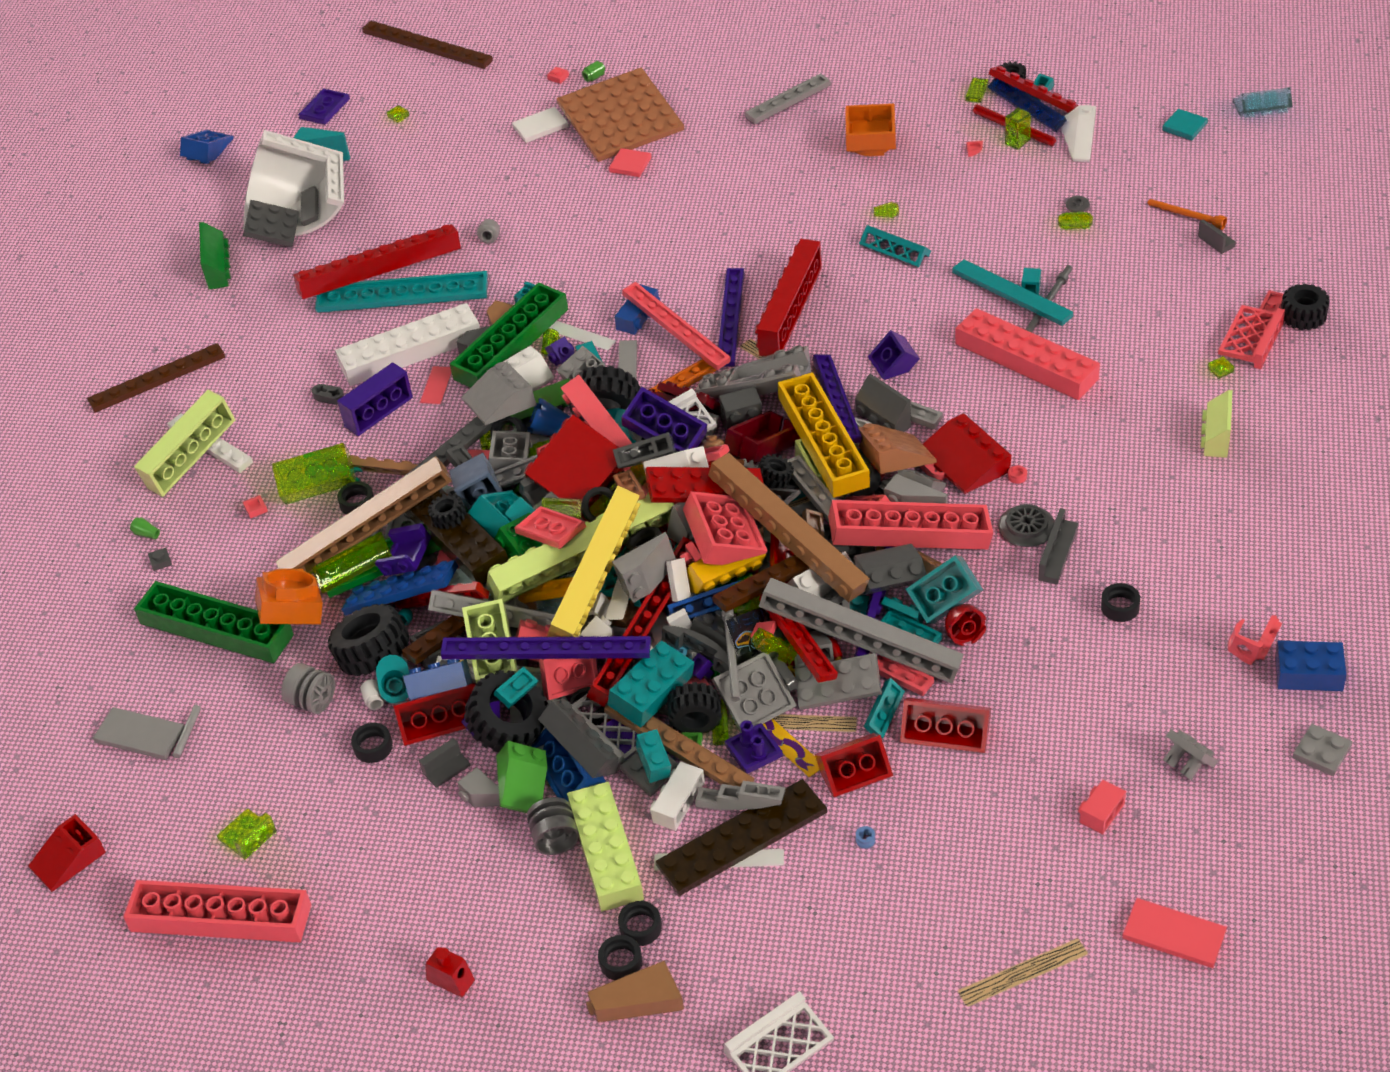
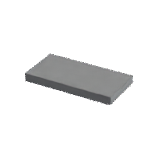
(139, 733)

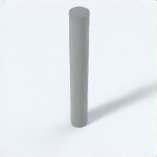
(186, 731)

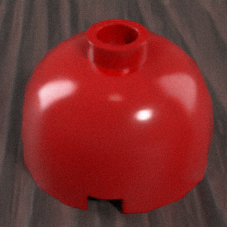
(965, 624)

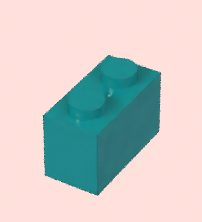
(653, 756)

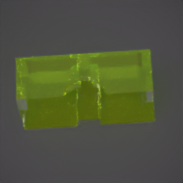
(768, 643)

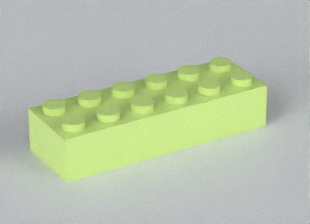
(185, 443)
(605, 846)

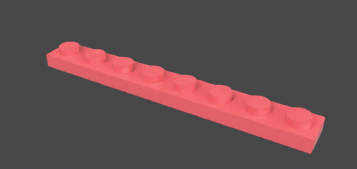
(676, 326)

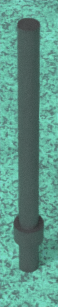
(1060, 280)

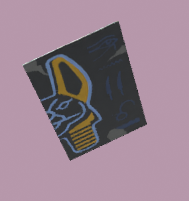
(742, 628)

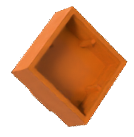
(870, 129)
(288, 597)

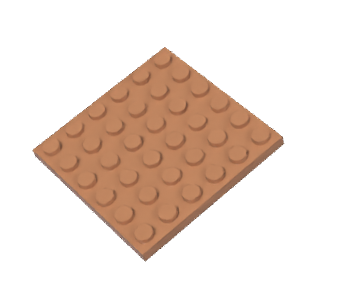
(620, 114)

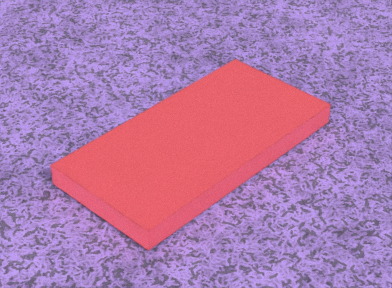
(1174, 932)

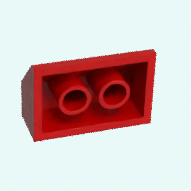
(854, 764)

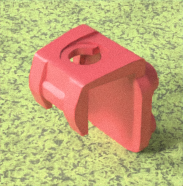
(1258, 649)

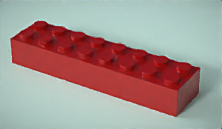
(789, 297)

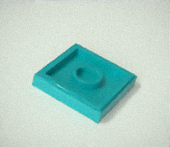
(1185, 124)

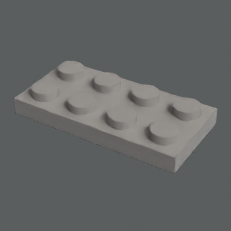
(856, 679)

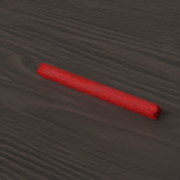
(1000, 119)

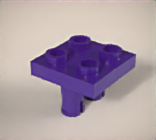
(753, 747)

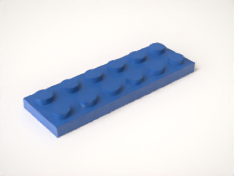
(400, 587)

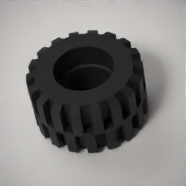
(1305, 306)
(694, 708)

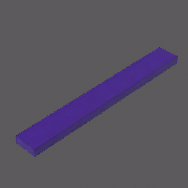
(731, 313)
(835, 393)

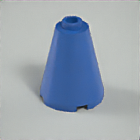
(546, 419)

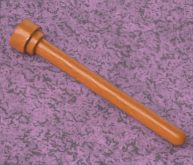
(1218, 221)

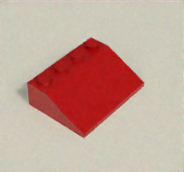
(967, 454)

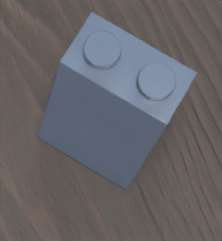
(474, 479)

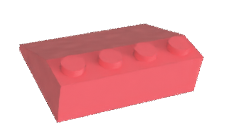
(722, 528)

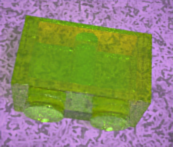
(1017, 128)

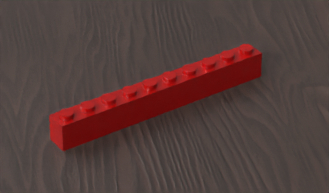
(376, 261)
(639, 626)

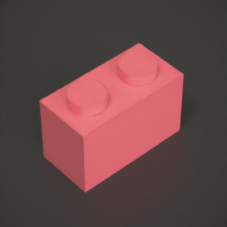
(1102, 806)

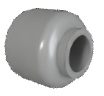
(488, 231)

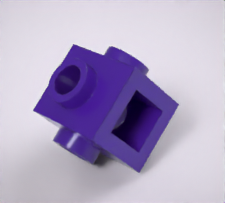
(560, 351)

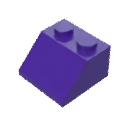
(893, 356)

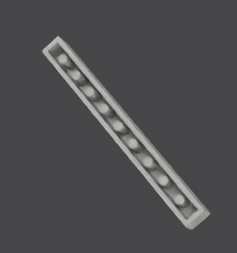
(861, 630)

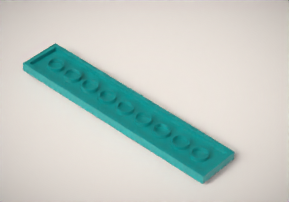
(405, 291)

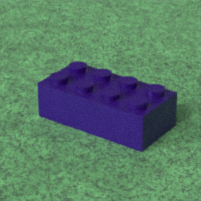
(375, 399)
(653, 416)

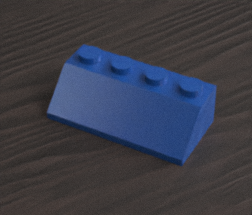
(563, 771)

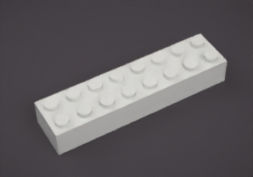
(406, 343)

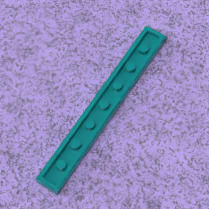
(1013, 292)

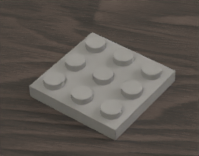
(761, 692)

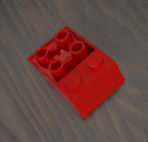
(66, 853)

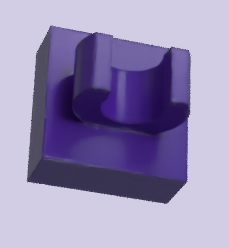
(702, 667)

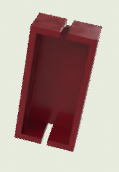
(760, 437)

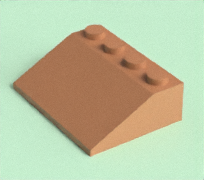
(892, 449)

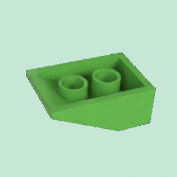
(520, 776)

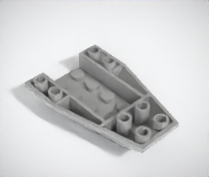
(761, 373)

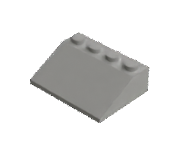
(499, 394)

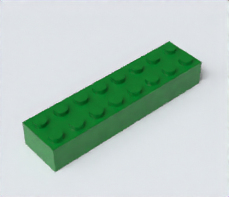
(510, 333)
(212, 622)

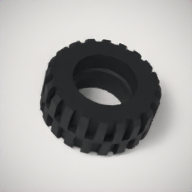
(612, 384)
(367, 638)
(491, 729)

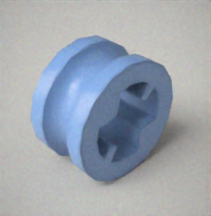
(861, 832)

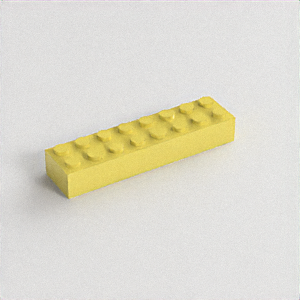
(595, 564)

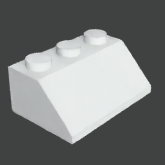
(531, 367)

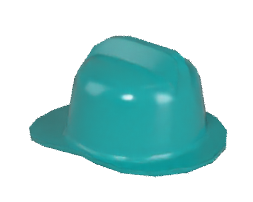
(390, 678)

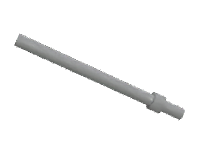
(732, 663)

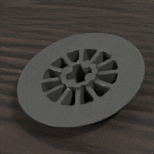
(1037, 524)

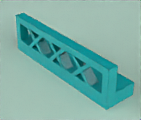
(897, 241)

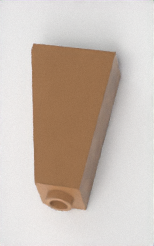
(636, 995)

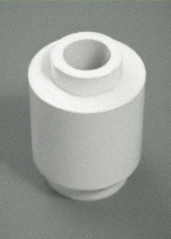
(371, 694)

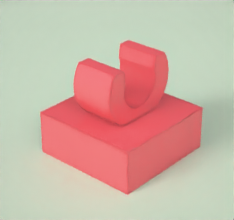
(691, 554)

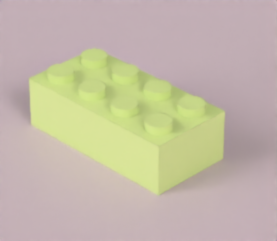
(488, 620)

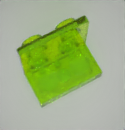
(247, 833)

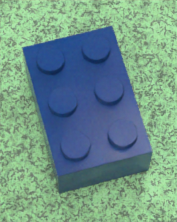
(1310, 665)

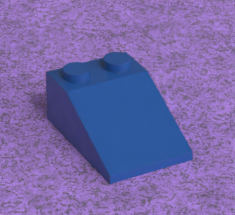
(204, 145)

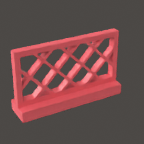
(1259, 349)

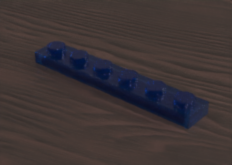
(1026, 102)

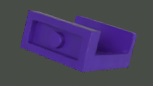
(407, 549)

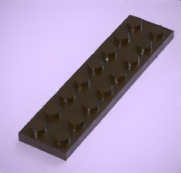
(739, 838)

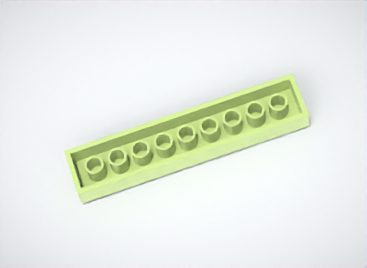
(547, 562)

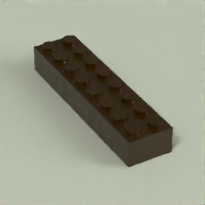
(466, 543)

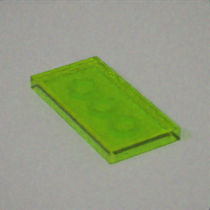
(351, 562)

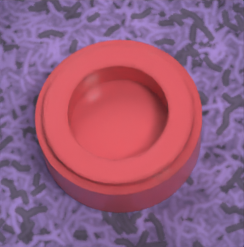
(1017, 474)

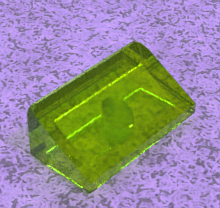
(721, 732)

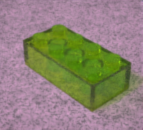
(313, 473)

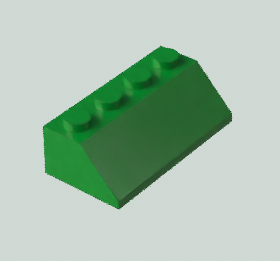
(214, 256)

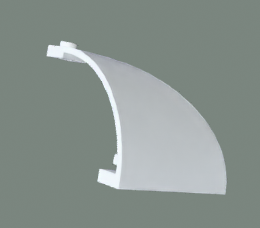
(288, 167)

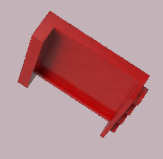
(574, 462)

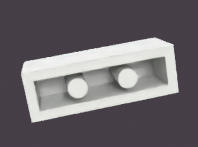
(677, 796)

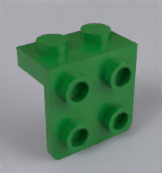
(514, 543)

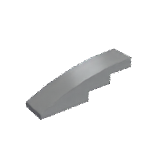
(748, 796)

